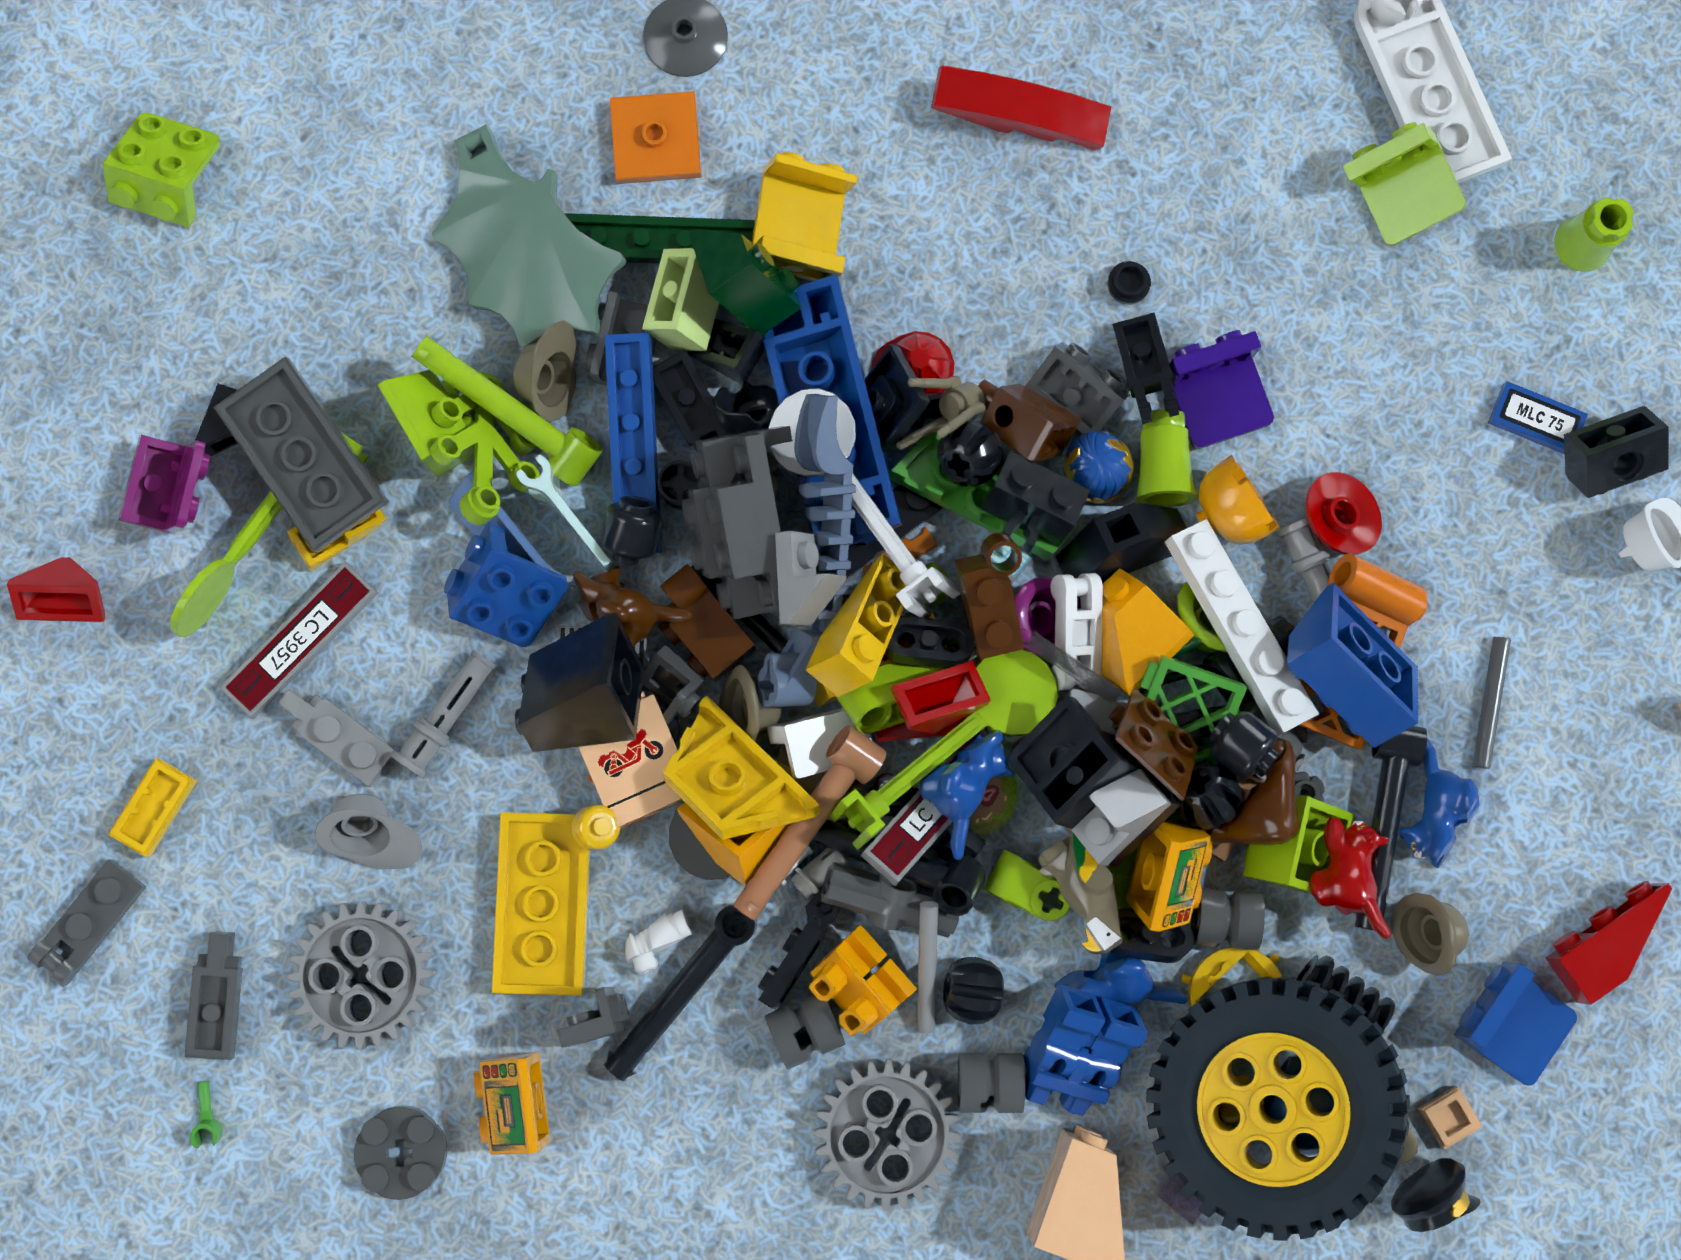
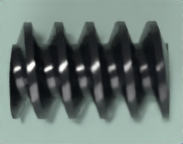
(1322, 972)

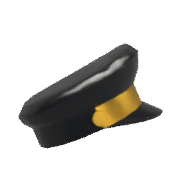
(1434, 1196)

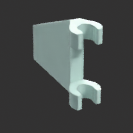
(548, 490)

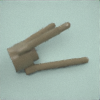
(956, 405)

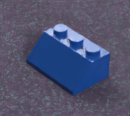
(1354, 668)

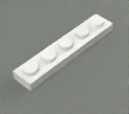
(1241, 627)

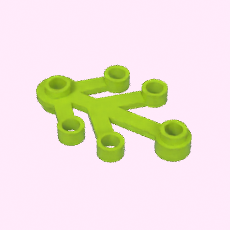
(481, 501)

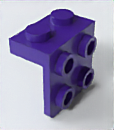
(1220, 389)

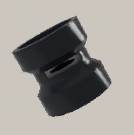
(676, 477)

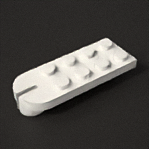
(1431, 80)

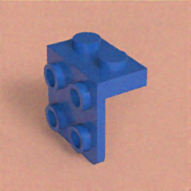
(502, 590)
(1516, 1023)

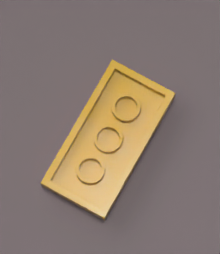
(540, 906)

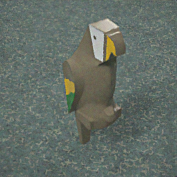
(1087, 890)

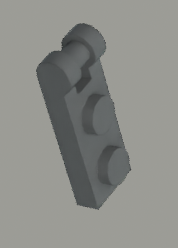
(87, 921)

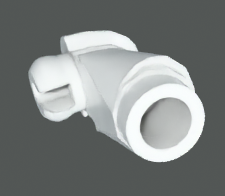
(660, 935)

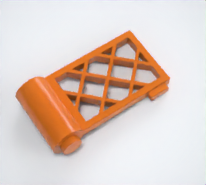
(1388, 603)

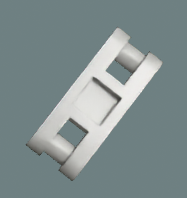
(1076, 629)

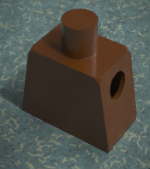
(1027, 420)

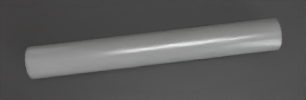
(927, 966)

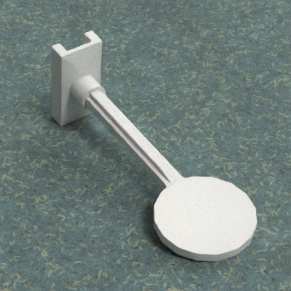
(920, 583)

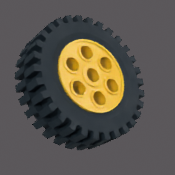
(1337, 1052)

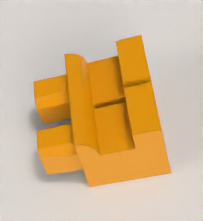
(862, 1000)

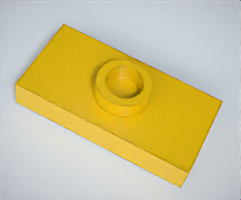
(152, 807)

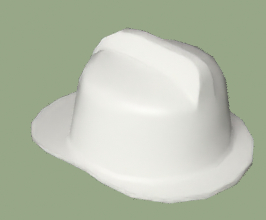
(1654, 536)

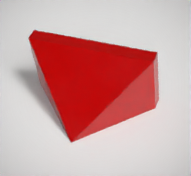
(56, 593)
(941, 698)

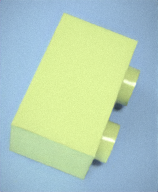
(680, 304)

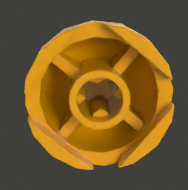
(1234, 504)

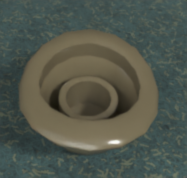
(742, 703)
(1429, 932)

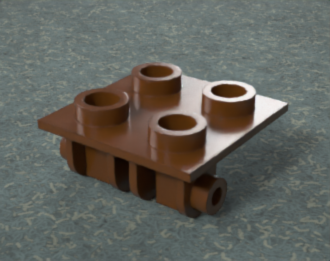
(1155, 742)

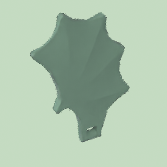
(521, 246)

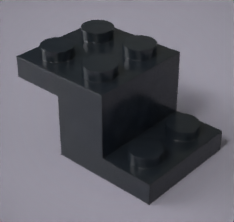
(1070, 760)

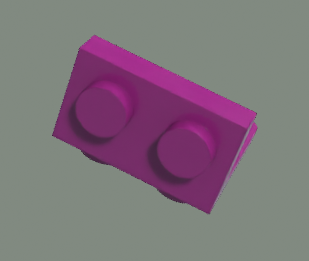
(163, 484)

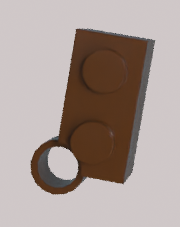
(990, 598)
(711, 634)

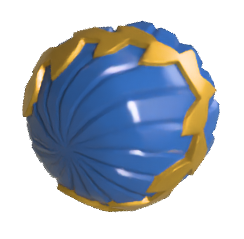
(1100, 465)

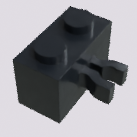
(1034, 501)

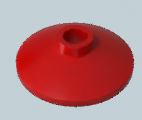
(1343, 513)

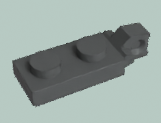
(214, 1000)

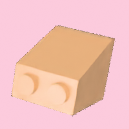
(1080, 1201)

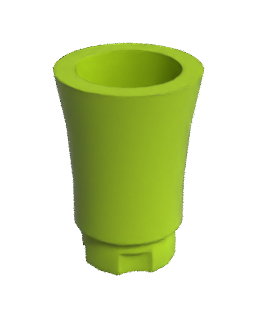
(1591, 236)
(1165, 462)

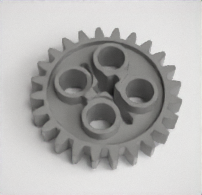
(334, 1005)
(923, 1154)

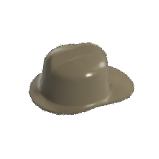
(547, 372)

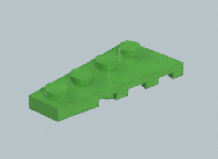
(922, 474)

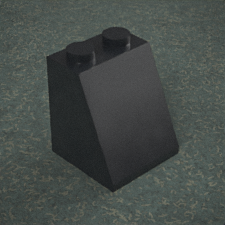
(582, 689)

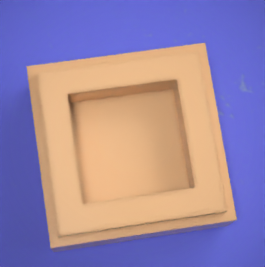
(1450, 1117)

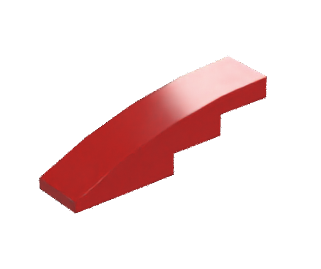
(1020, 106)

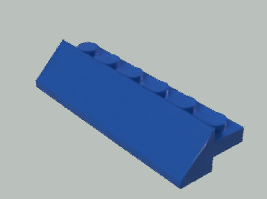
(820, 352)

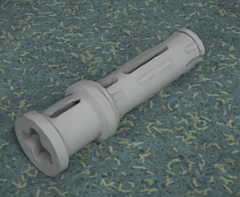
(1307, 556)
(475, 667)

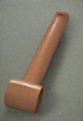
(852, 758)

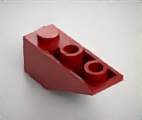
(1608, 950)

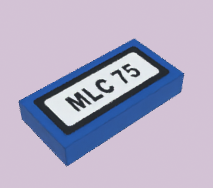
(1535, 416)

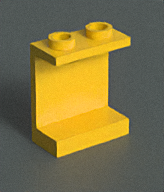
(802, 214)

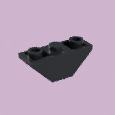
(1122, 540)

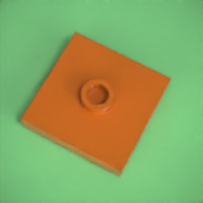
(655, 137)

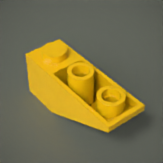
(860, 631)

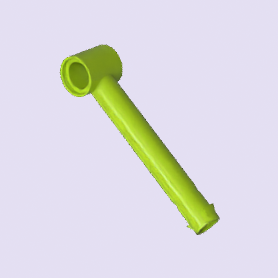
(569, 454)

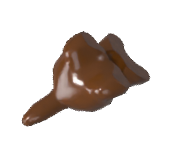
(607, 595)

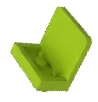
(157, 166)
(1406, 182)

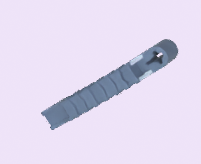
(816, 448)

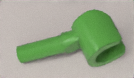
(206, 1118)

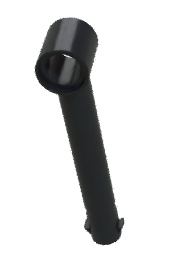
(1396, 756)
(953, 885)
(676, 996)

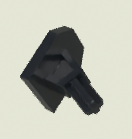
(894, 402)

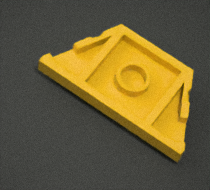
(733, 779)

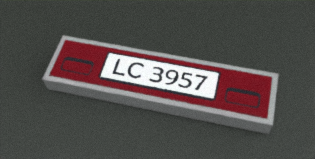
(299, 640)
(908, 835)

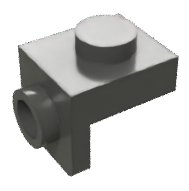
(673, 683)

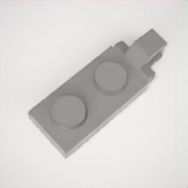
(339, 736)

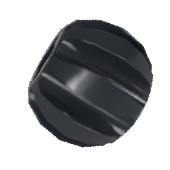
(970, 454)
(1210, 796)
(973, 990)

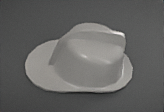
(366, 833)

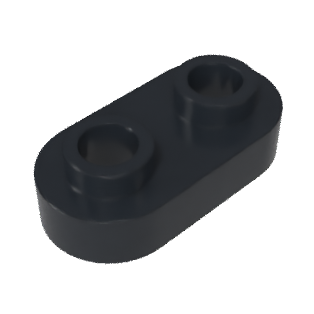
(928, 639)
(1147, 944)

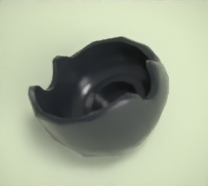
(747, 409)

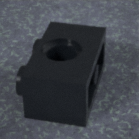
(1616, 451)

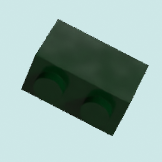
(745, 279)

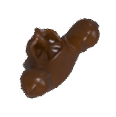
(1268, 809)

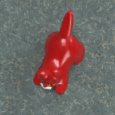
(1349, 878)

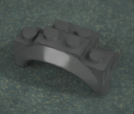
(737, 519)

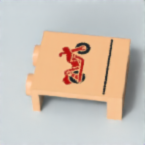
(631, 772)

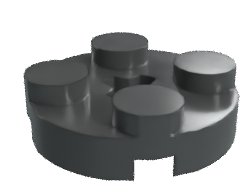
(419, 1171)

